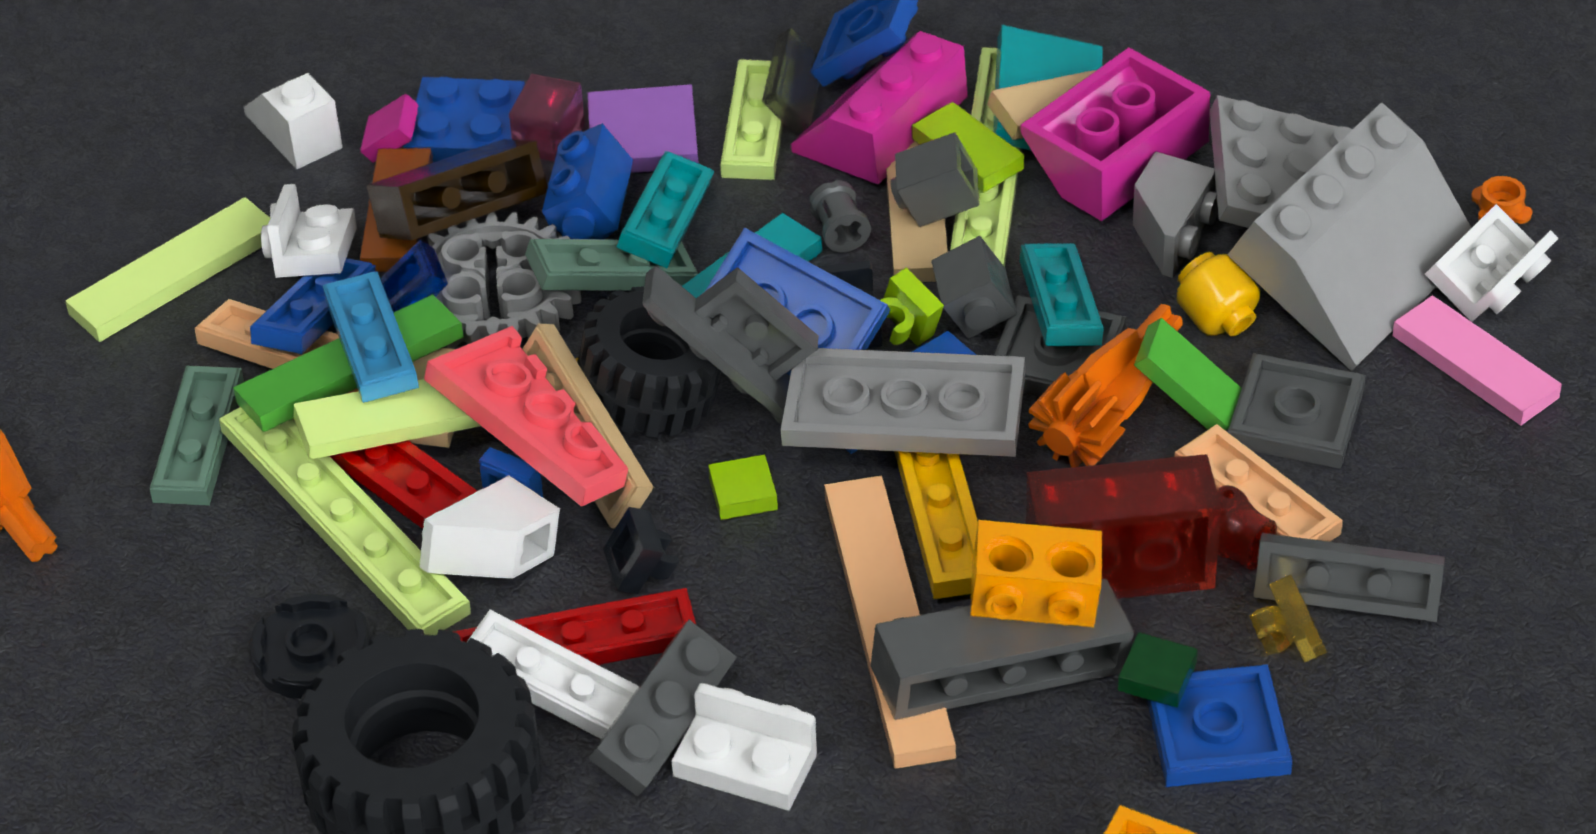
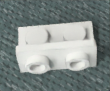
(309, 240)
(747, 746)

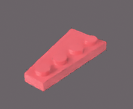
(520, 408)

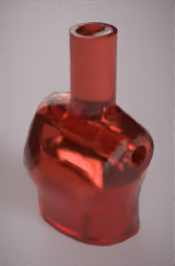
(1241, 527)

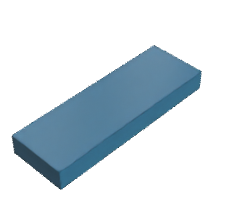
(370, 336)

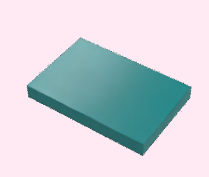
(1035, 57)

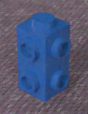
(587, 184)

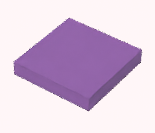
(648, 122)

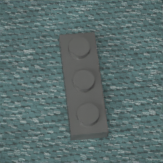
(1352, 576)
(661, 708)

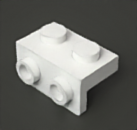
(1487, 263)

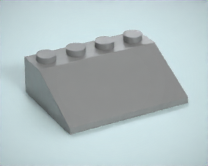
(1356, 237)

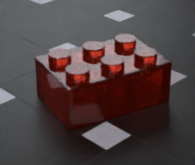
(1153, 519)

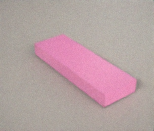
(1477, 360)

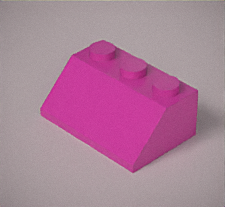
(878, 111)
(1111, 125)

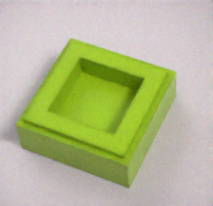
(742, 487)

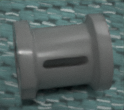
(838, 218)

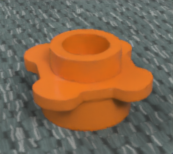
(1507, 194)

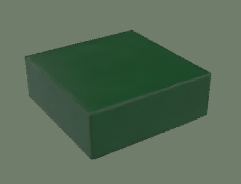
(1157, 669)

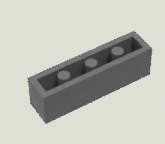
(968, 659)

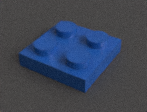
(860, 35)
(462, 114)

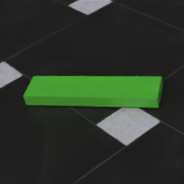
(326, 372)

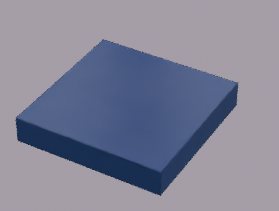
(1222, 729)

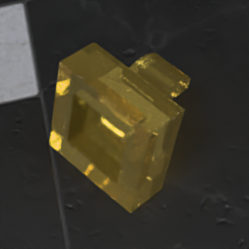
(1287, 622)

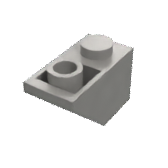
(1172, 207)

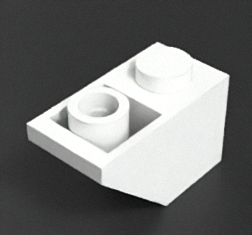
(491, 533)

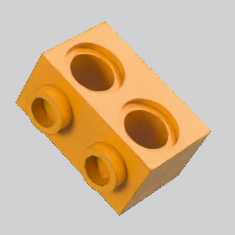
(1036, 573)

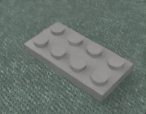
(905, 402)

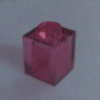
(547, 113)

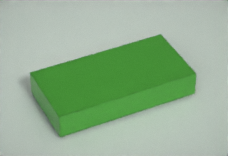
(1187, 375)

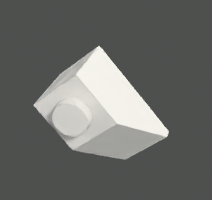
(298, 120)

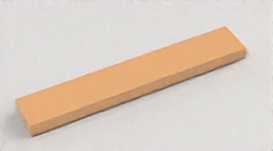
(879, 594)

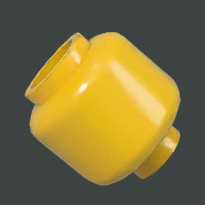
(1217, 295)

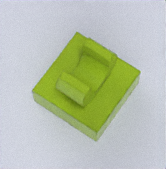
(911, 308)

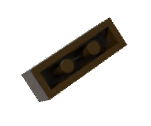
(457, 189)

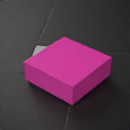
(390, 127)

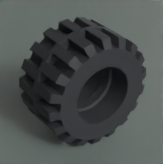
(644, 369)

